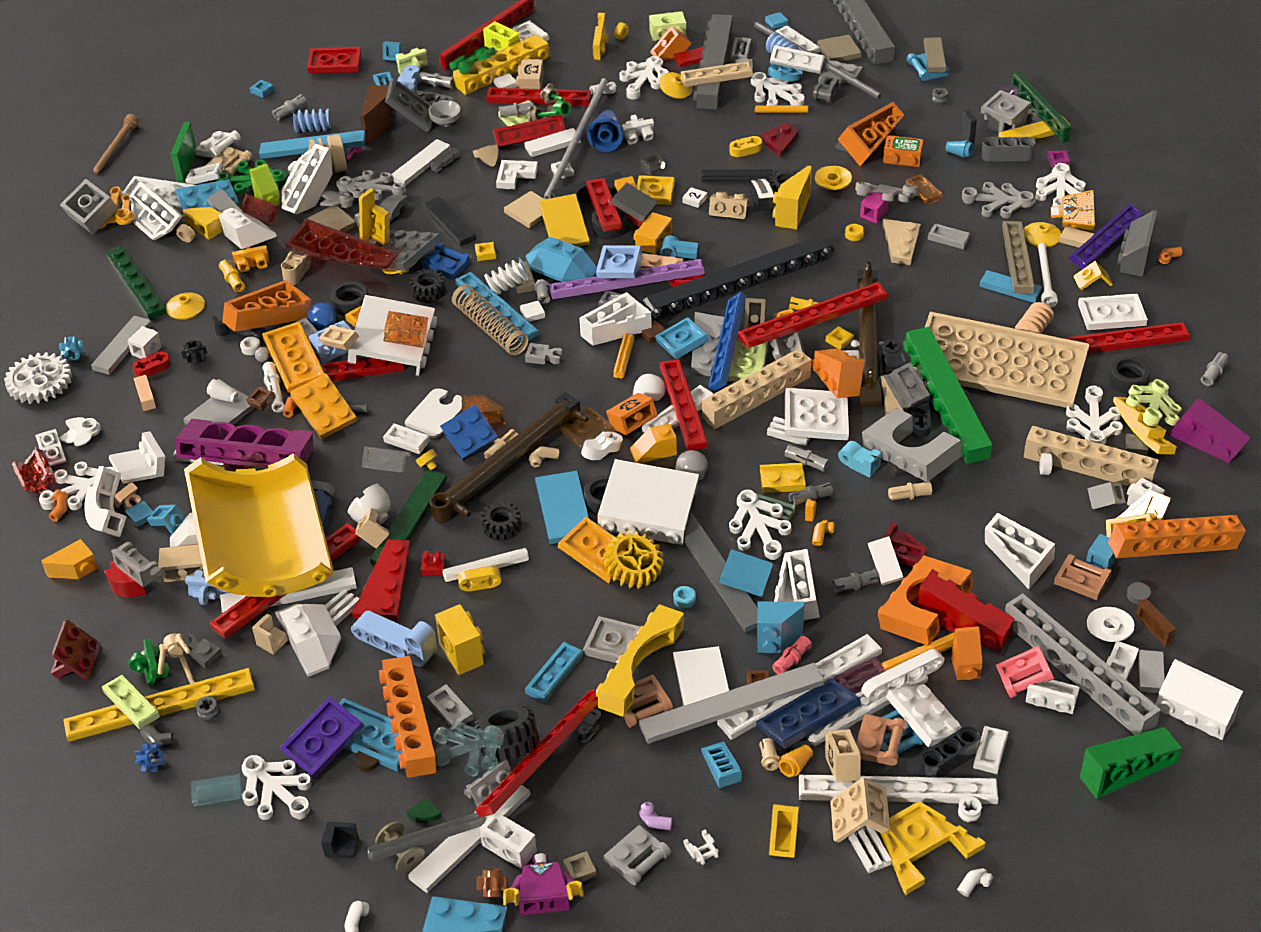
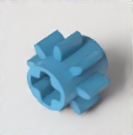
(71, 348)

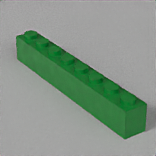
(947, 394)

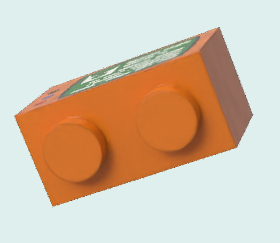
(903, 151)

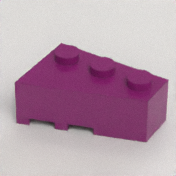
(1209, 432)

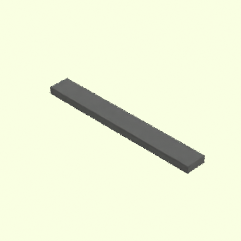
(713, 564)

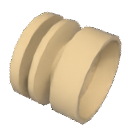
(337, 152)

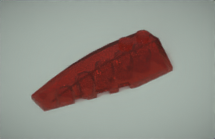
(333, 245)

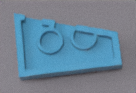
(464, 916)

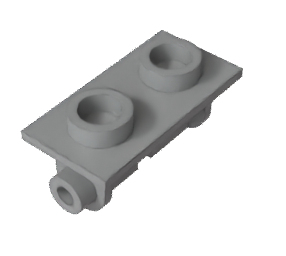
(484, 786)

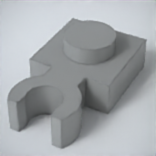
(541, 353)

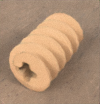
(1036, 318)

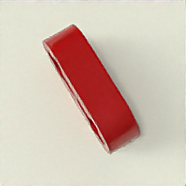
(151, 364)

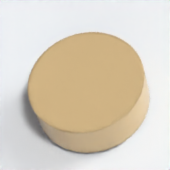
(185, 233)

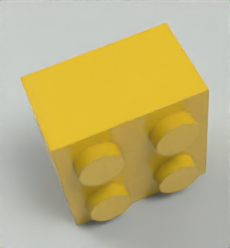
(460, 639)

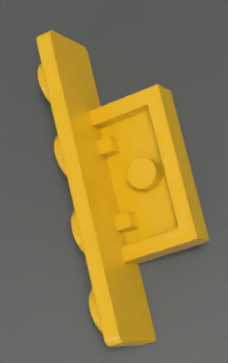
(373, 219)

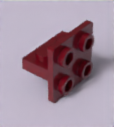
(74, 652)

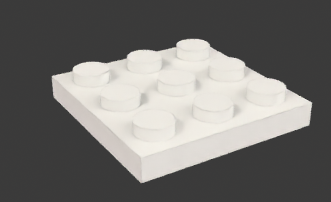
(815, 414)

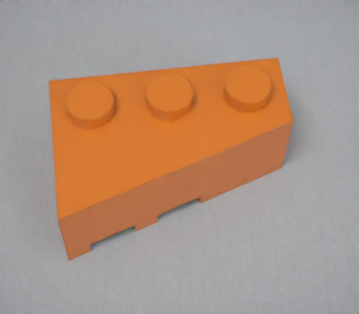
(839, 371)

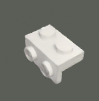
(1053, 695)

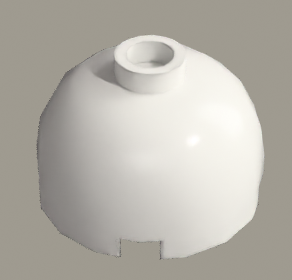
(375, 499)

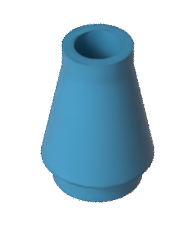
(960, 148)

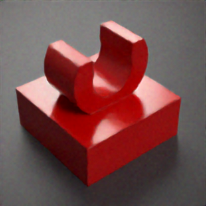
(433, 564)

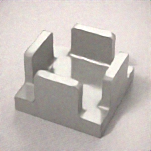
(1005, 109)

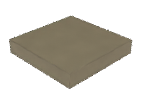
(839, 48)
(334, 218)

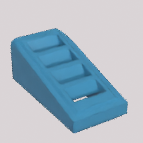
(725, 778)

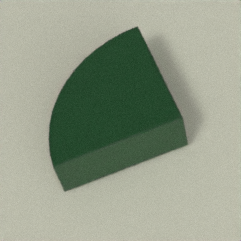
(423, 811)

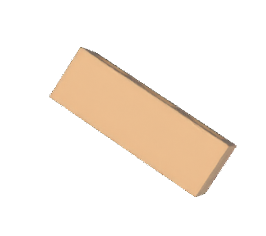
(144, 393)

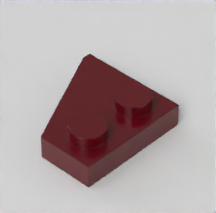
(779, 138)
(906, 548)

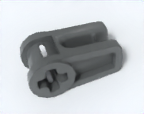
(825, 91)

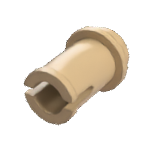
(770, 757)

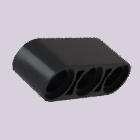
(950, 753)

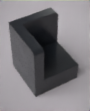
(339, 839)

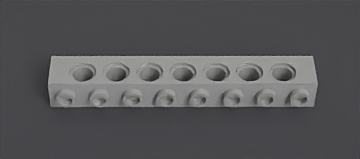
(1083, 666)

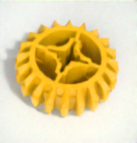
(637, 555)

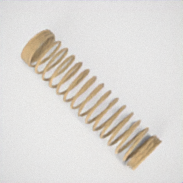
(474, 294)

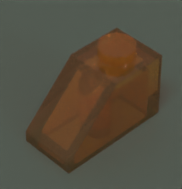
(491, 411)

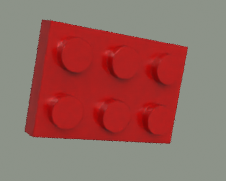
(334, 60)

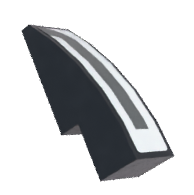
(762, 194)

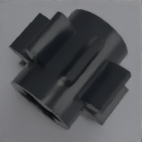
(194, 352)

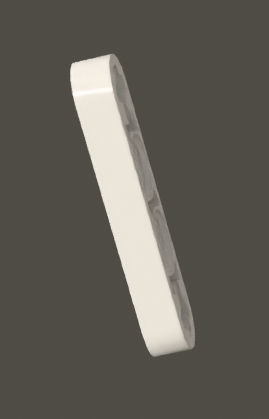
(903, 674)

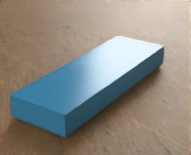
(1003, 284)
(554, 672)

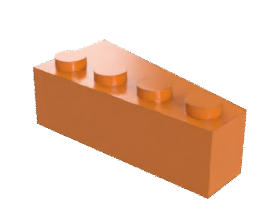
(866, 134)

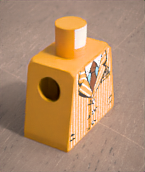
(1076, 211)

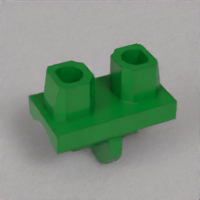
(147, 663)

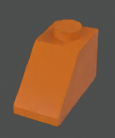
(671, 43)
(967, 653)

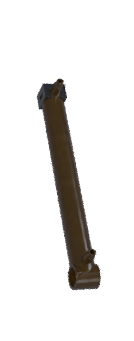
(869, 343)
(452, 500)

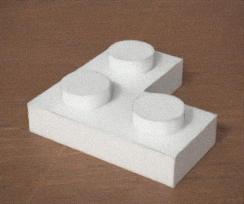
(511, 170)

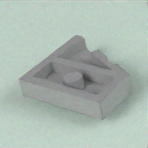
(851, 69)

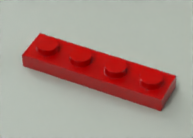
(528, 131)
(601, 200)

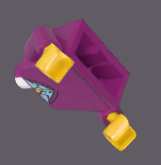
(542, 888)

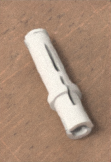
(272, 382)

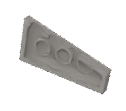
(704, 355)

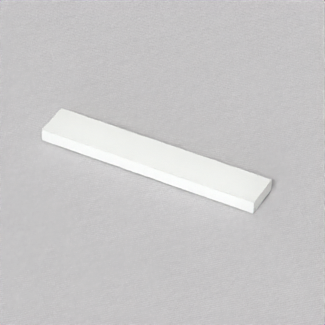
(336, 583)
(855, 715)
(457, 847)

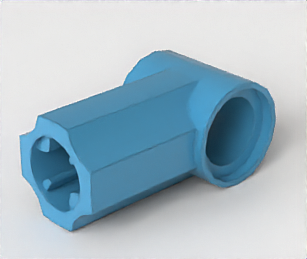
(675, 248)

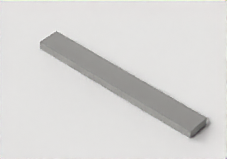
(730, 703)

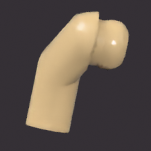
(541, 453)

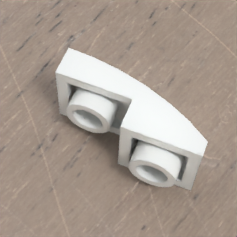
(51, 446)

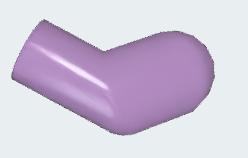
(652, 819)

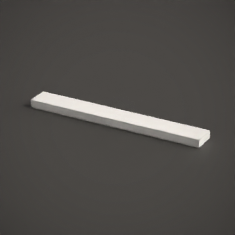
(829, 667)
(905, 788)

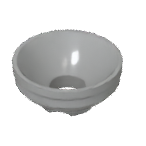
(444, 112)

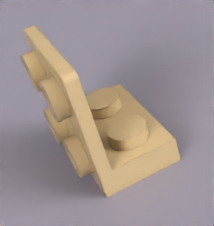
(859, 806)

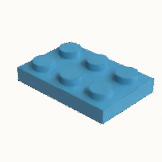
(197, 195)

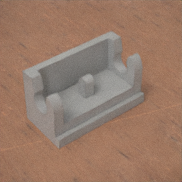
(136, 565)

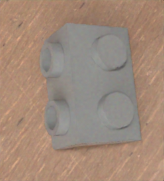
(786, 345)

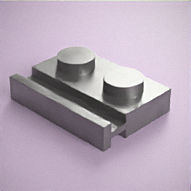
(907, 386)

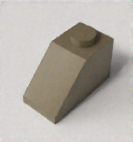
(754, 312)

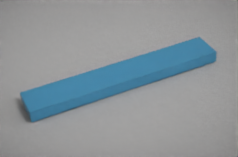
(301, 145)
(498, 303)

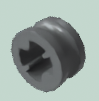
(940, 95)
(204, 702)

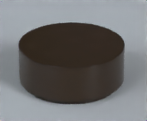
(365, 762)

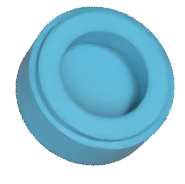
(684, 597)

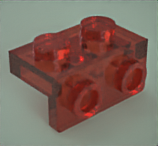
(34, 473)

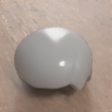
(692, 462)

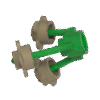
(559, 108)

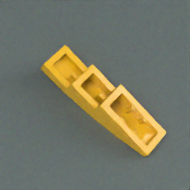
(1151, 435)

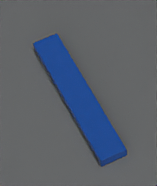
(727, 342)

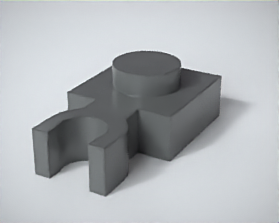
(203, 652)

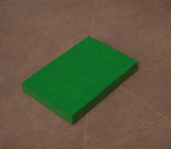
(183, 152)

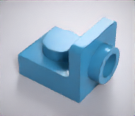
(166, 516)

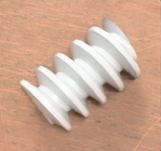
(507, 277)

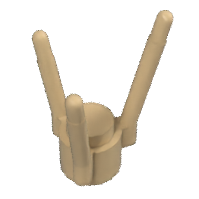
(174, 647)

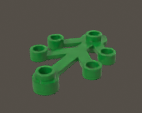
(464, 65)
(240, 188)

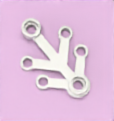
(652, 64)
(760, 80)
(1061, 173)
(1094, 396)
(79, 485)
(758, 522)
(274, 784)

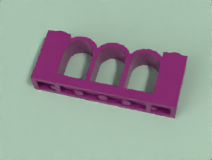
(241, 444)

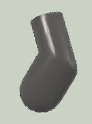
(152, 736)

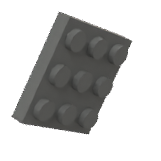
(410, 247)

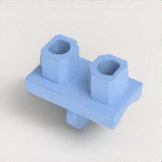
(200, 589)

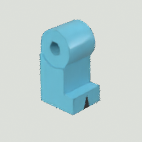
(860, 459)

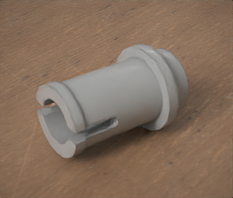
(542, 288)

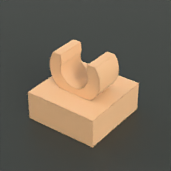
(125, 495)

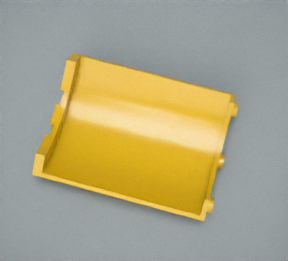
(258, 528)

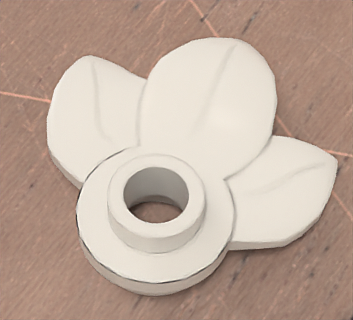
(80, 430)

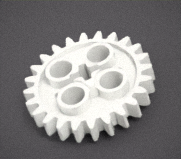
(38, 378)

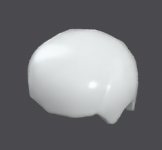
(650, 386)

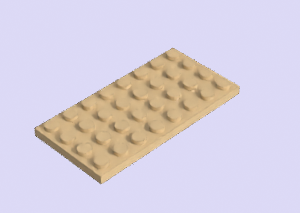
(1010, 359)

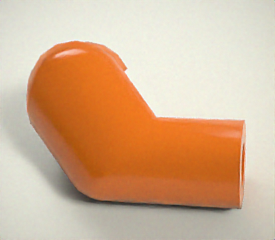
(1166, 254)

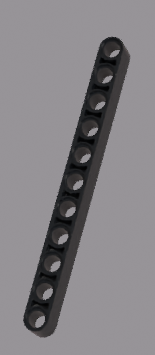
(738, 277)

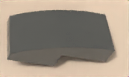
(393, 204)

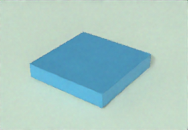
(682, 338)
(746, 573)

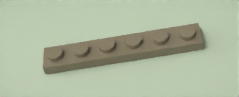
(1017, 257)

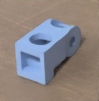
(410, 77)

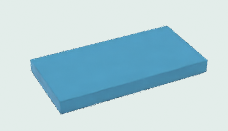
(561, 503)
(374, 734)

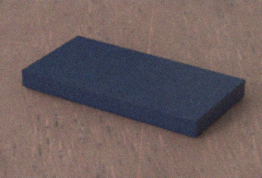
(808, 713)

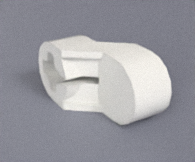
(598, 448)

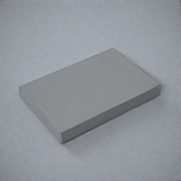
(222, 411)

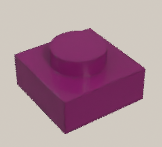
(1058, 157)

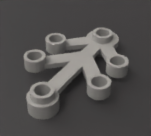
(357, 186)
(907, 192)
(1018, 199)

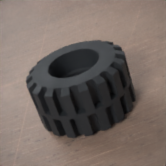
(518, 729)

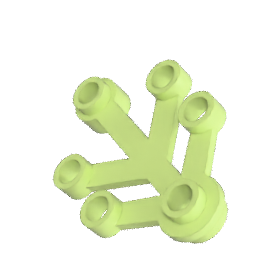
(1158, 390)

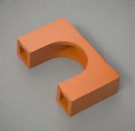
(913, 622)

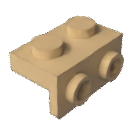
(728, 206)

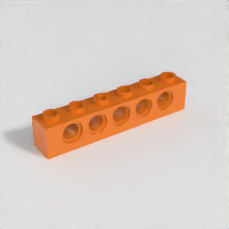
(1176, 536)
(408, 717)

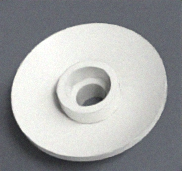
(1110, 624)

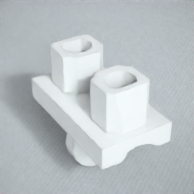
(637, 127)

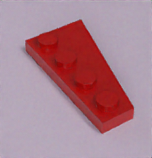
(386, 583)

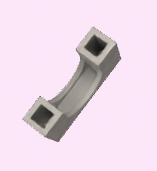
(920, 461)

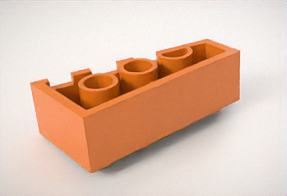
(266, 307)

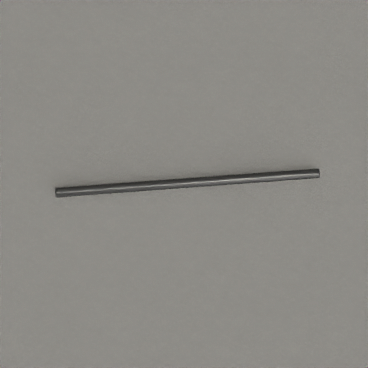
(830, 67)

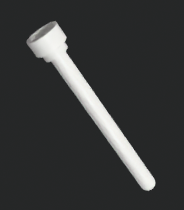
(1048, 297)

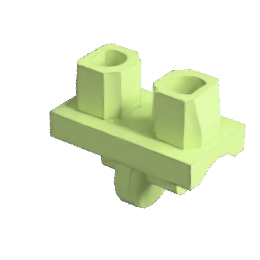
(415, 57)

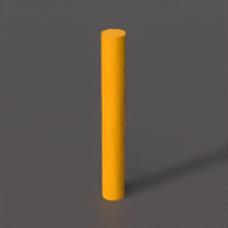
(781, 109)

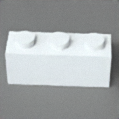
(243, 228)
(1199, 699)

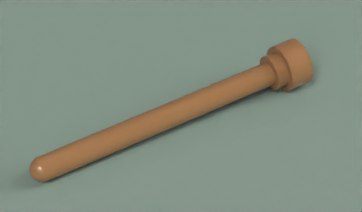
(130, 122)

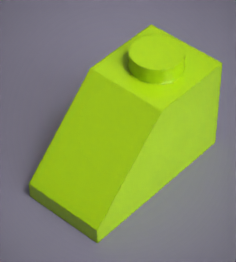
(264, 184)

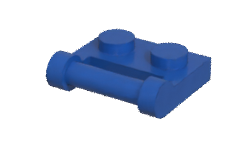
(447, 266)

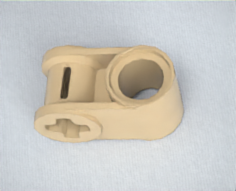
(295, 267)

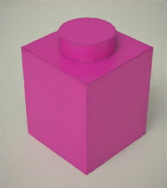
(873, 207)

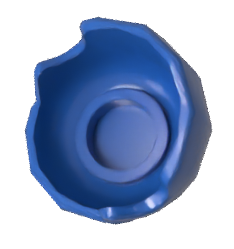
(322, 315)

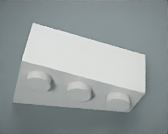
(614, 320)
(1019, 548)
(797, 583)

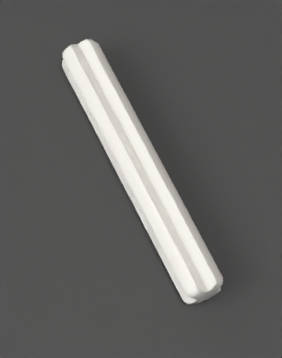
(498, 561)

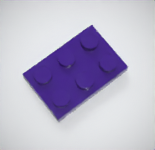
(321, 737)

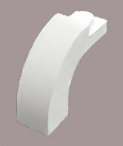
(99, 503)

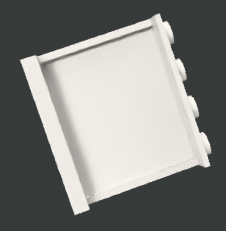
(371, 331)
(648, 501)

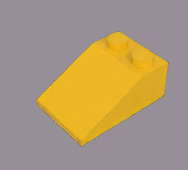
(792, 199)

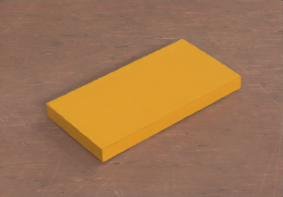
(293, 355)

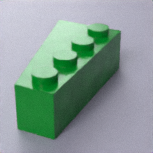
(1128, 760)

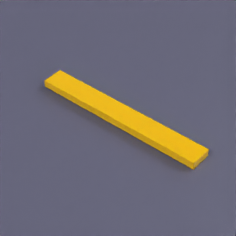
(164, 702)

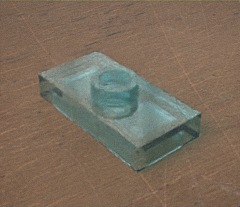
(216, 789)

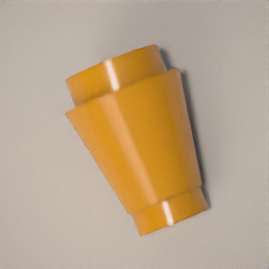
(794, 761)

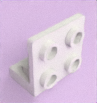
(142, 463)

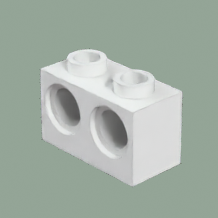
(508, 840)

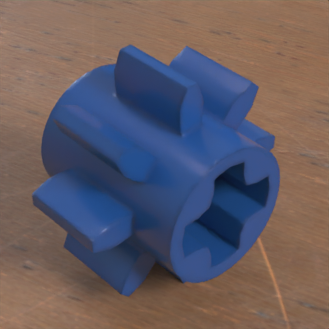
(149, 757)

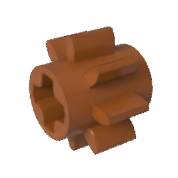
(492, 882)

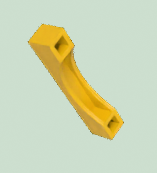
(659, 631)

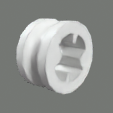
(972, 815)

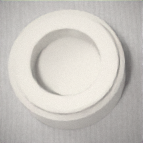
(250, 345)
(1045, 464)

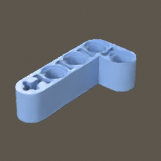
(395, 638)

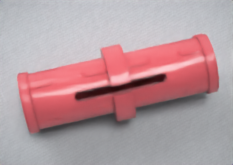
(792, 655)

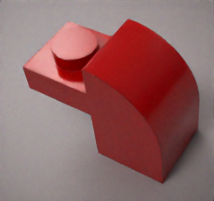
(123, 584)

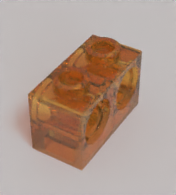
(405, 329)

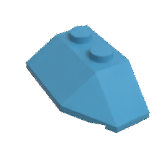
(560, 261)

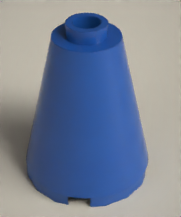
(605, 132)

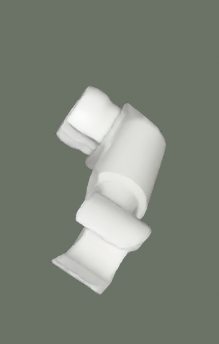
(355, 912)

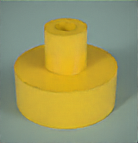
(427, 459)

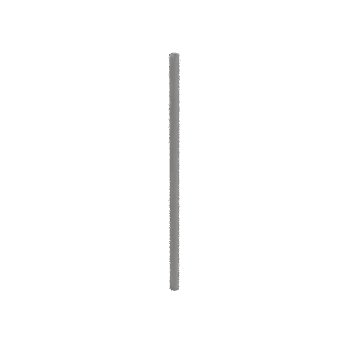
(573, 144)

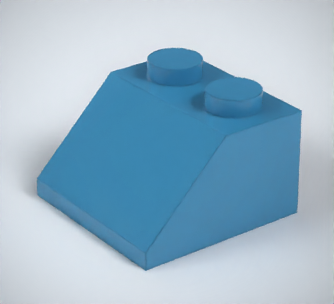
(778, 625)

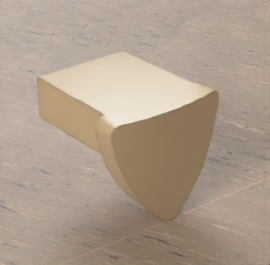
(487, 154)

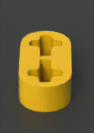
(745, 146)
(479, 578)

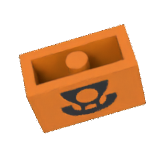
(632, 413)

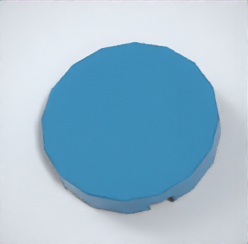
(784, 73)

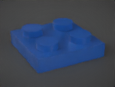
(469, 432)

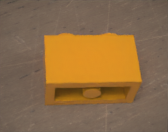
(652, 232)

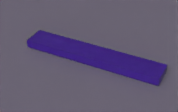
(1105, 237)

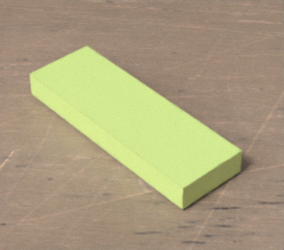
(130, 701)

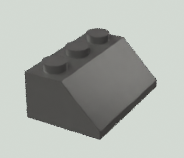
(1137, 245)

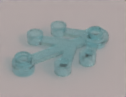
(490, 737)

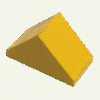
(784, 830)

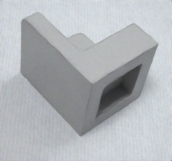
(1106, 495)

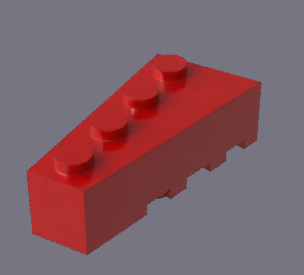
(964, 610)

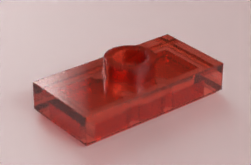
(259, 208)

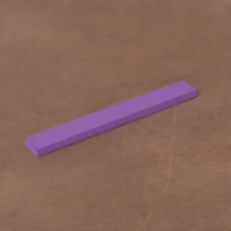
(642, 276)

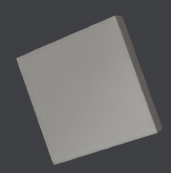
(609, 639)

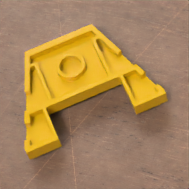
(918, 832)

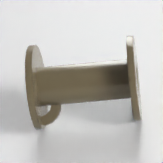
(407, 860)

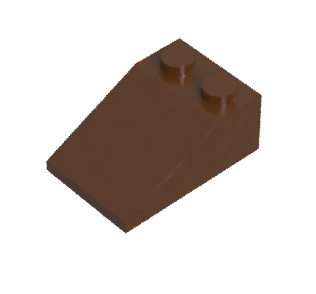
(376, 114)

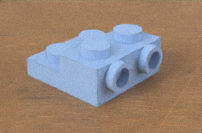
(619, 262)

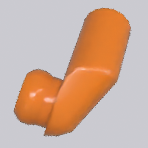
(289, 408)
(62, 505)

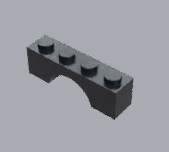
(581, 190)

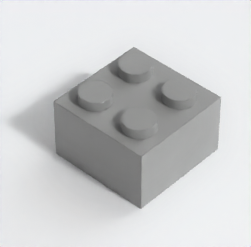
(89, 206)

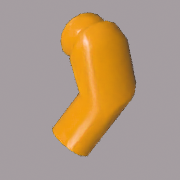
(820, 530)

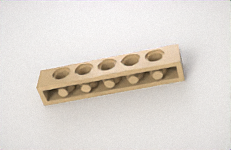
(756, 389)
(1089, 457)

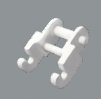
(695, 852)

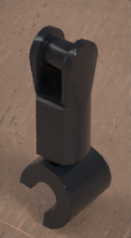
(222, 329)

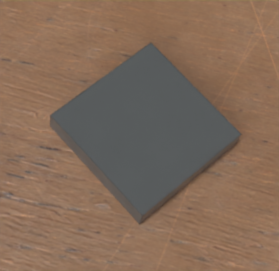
(634, 202)

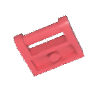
(1023, 666)

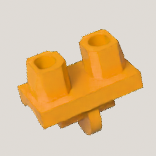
(251, 257)

